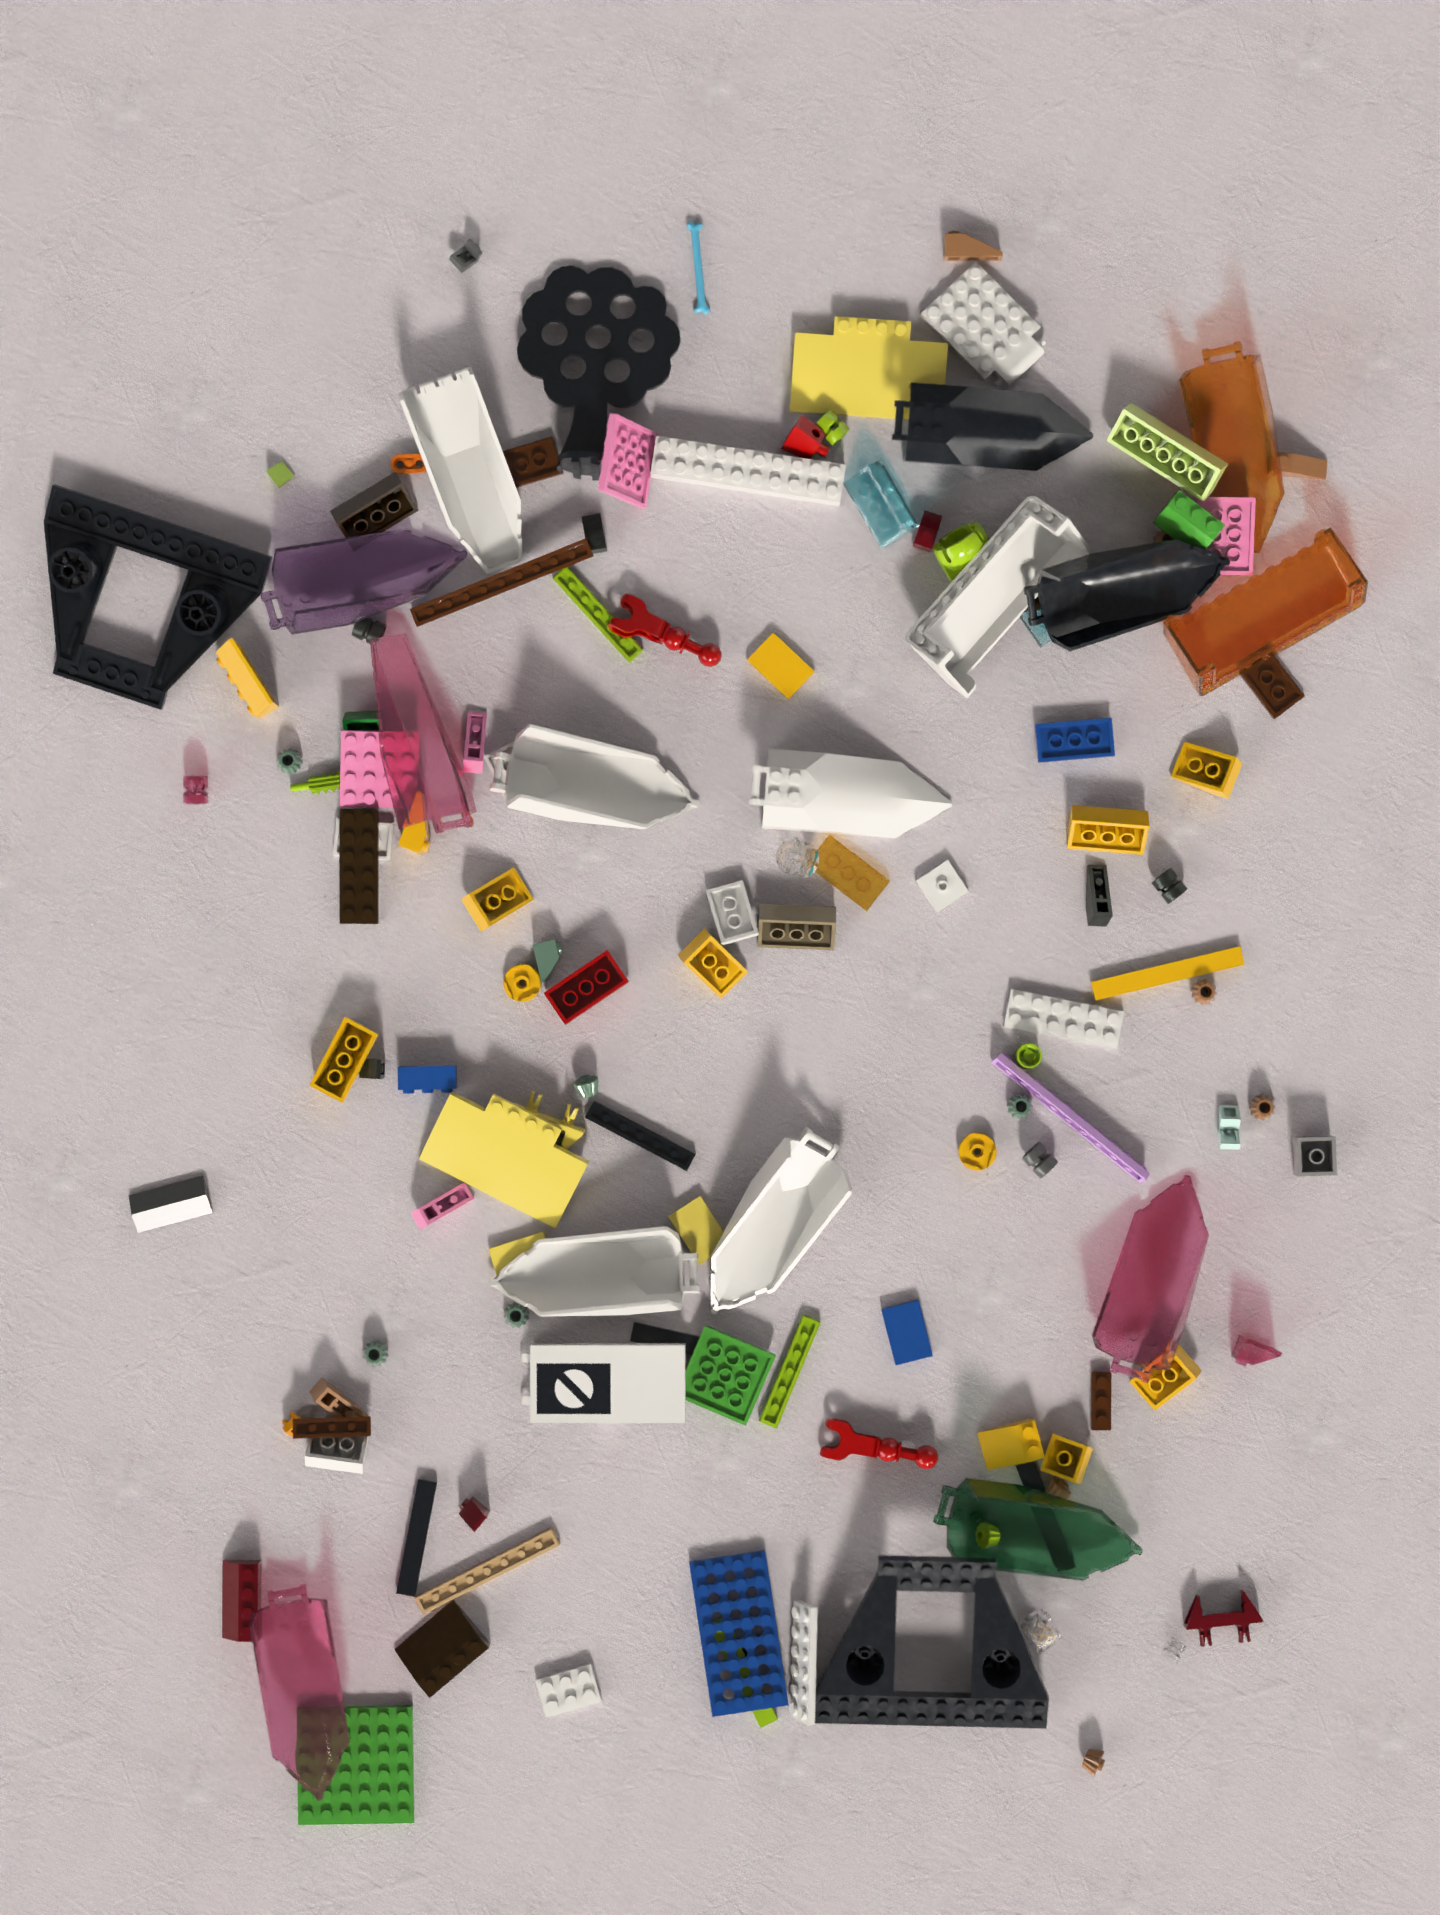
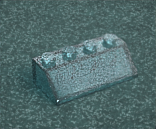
(880, 504)

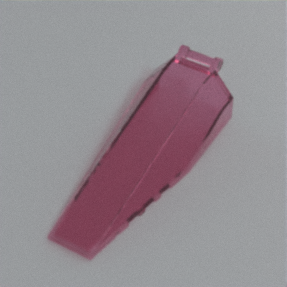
(414, 744)

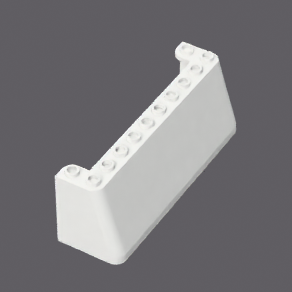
(990, 591)

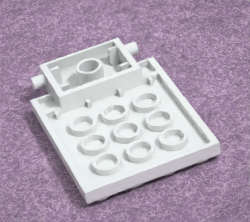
(986, 326)

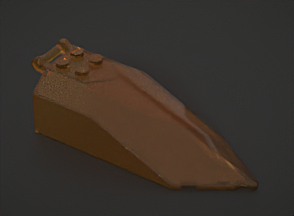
(1235, 421)

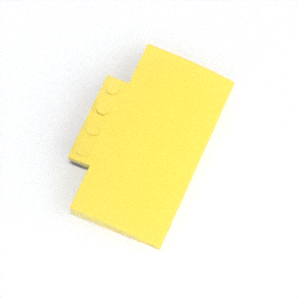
(862, 368)
(505, 1155)

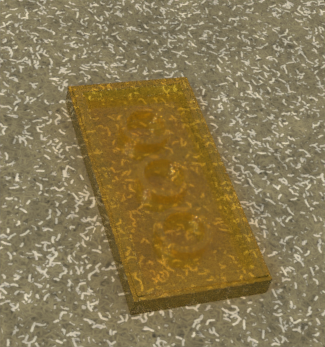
(849, 873)

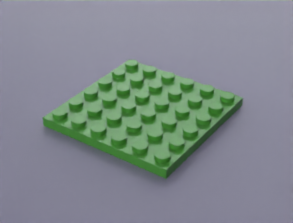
(374, 1772)

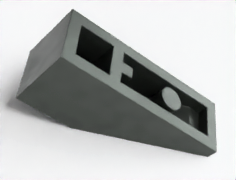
(1098, 896)

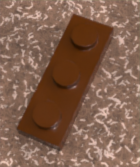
(1101, 1400)

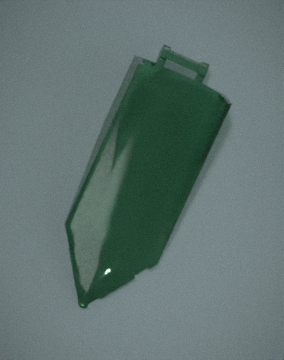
(1036, 1529)

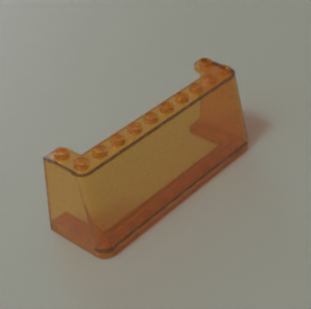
(1267, 613)

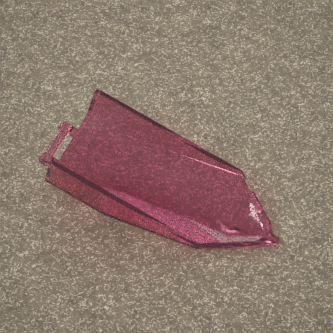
(1153, 1283)
(301, 1687)

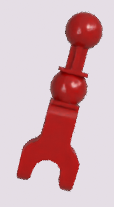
(659, 631)
(872, 1446)

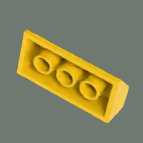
(246, 678)
(1107, 829)
(344, 1059)

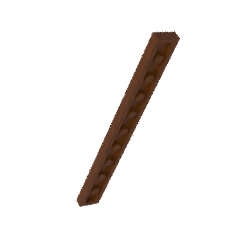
(501, 582)

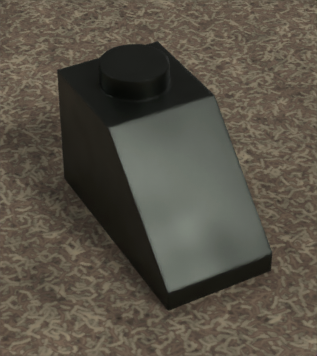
(594, 532)
(373, 1069)

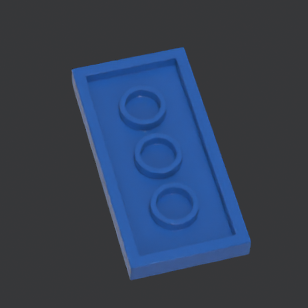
(1074, 740)

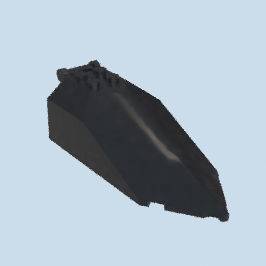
(985, 427)
(1120, 590)

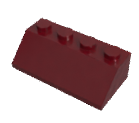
(240, 1597)

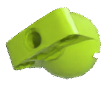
(959, 548)

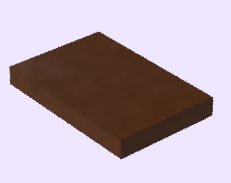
(532, 462)
(1272, 686)

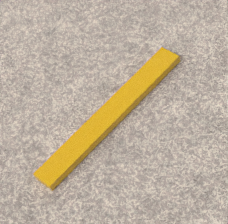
(1167, 973)

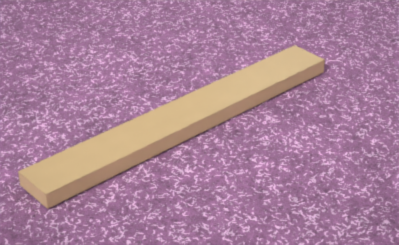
(487, 1570)

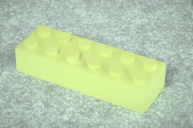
(1167, 452)

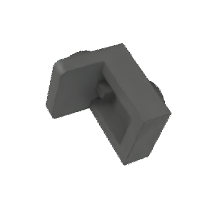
(466, 256)

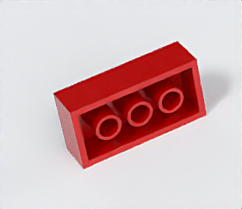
(586, 987)

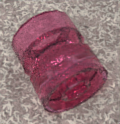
(195, 789)

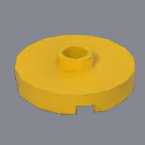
(512, 983)
(987, 1153)

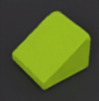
(280, 474)

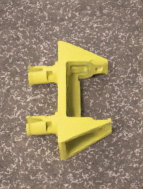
(571, 1131)

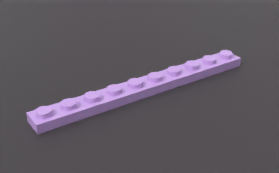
(1065, 1113)

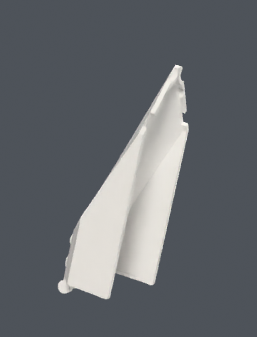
(587, 781)
(843, 794)
(777, 1220)
(601, 1274)

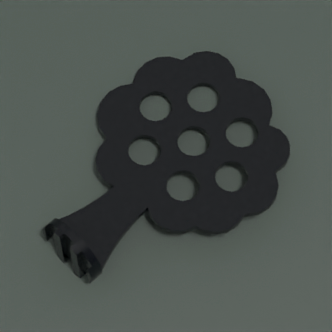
(593, 391)

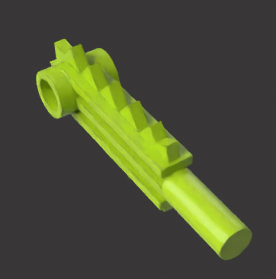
(316, 783)

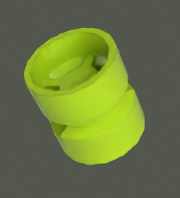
(828, 421)
(1028, 1055)

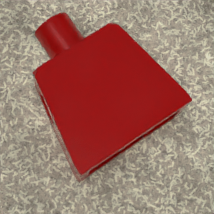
(805, 439)

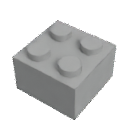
(1314, 1156)

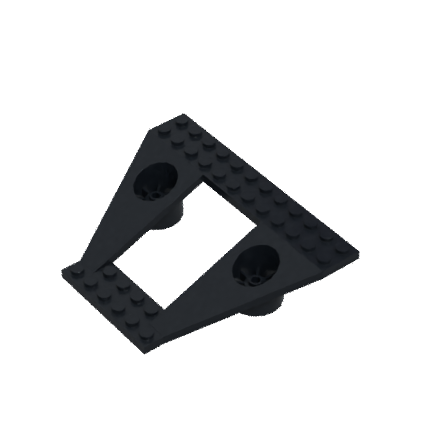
(94, 529)
(1003, 1677)

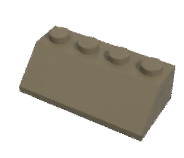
(797, 926)

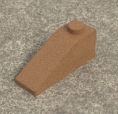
(966, 248)
(1302, 466)
(334, 1400)

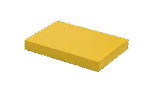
(780, 666)

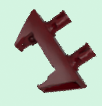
(1204, 1623)

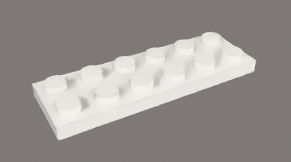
(1063, 1019)
(803, 1662)

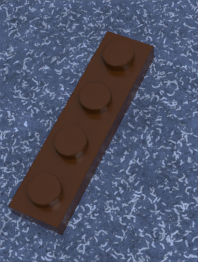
(331, 1427)

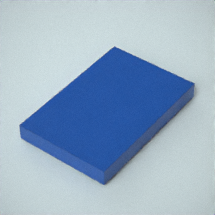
(906, 1332)

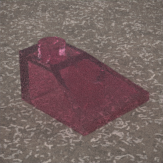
(1253, 1352)

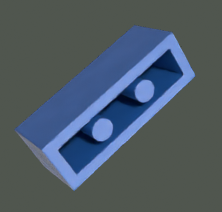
(427, 1078)

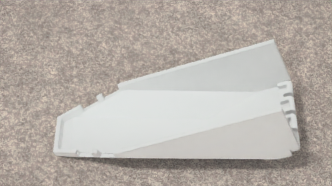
(467, 467)

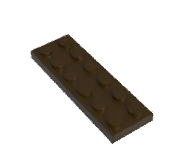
(359, 866)

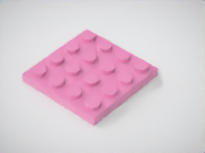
(627, 461)
(1237, 535)
(362, 771)

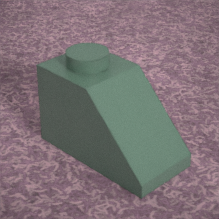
(547, 957)

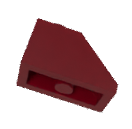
(927, 531)
(473, 1513)

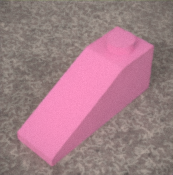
(474, 742)
(442, 1205)

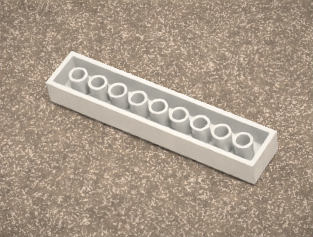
(747, 471)

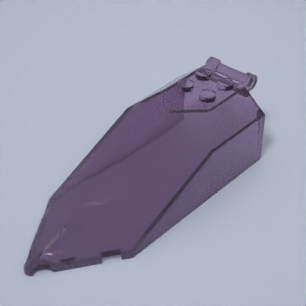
(354, 578)

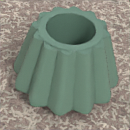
(283, 758)
(586, 1086)
(1027, 1106)
(510, 1319)
(370, 1358)

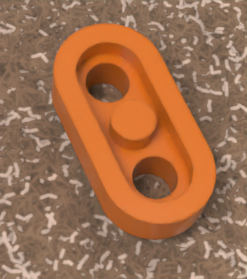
(410, 462)

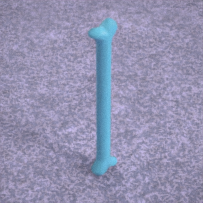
(701, 306)

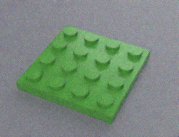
(726, 1374)

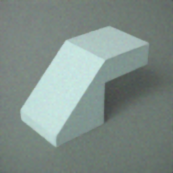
(1229, 1126)

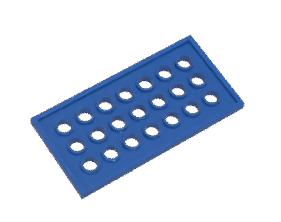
(769, 1638)

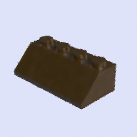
(375, 508)

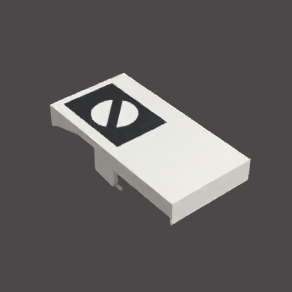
(606, 1382)

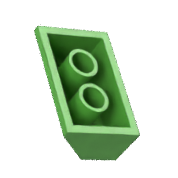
(1188, 521)

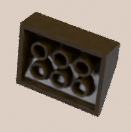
(442, 1648)

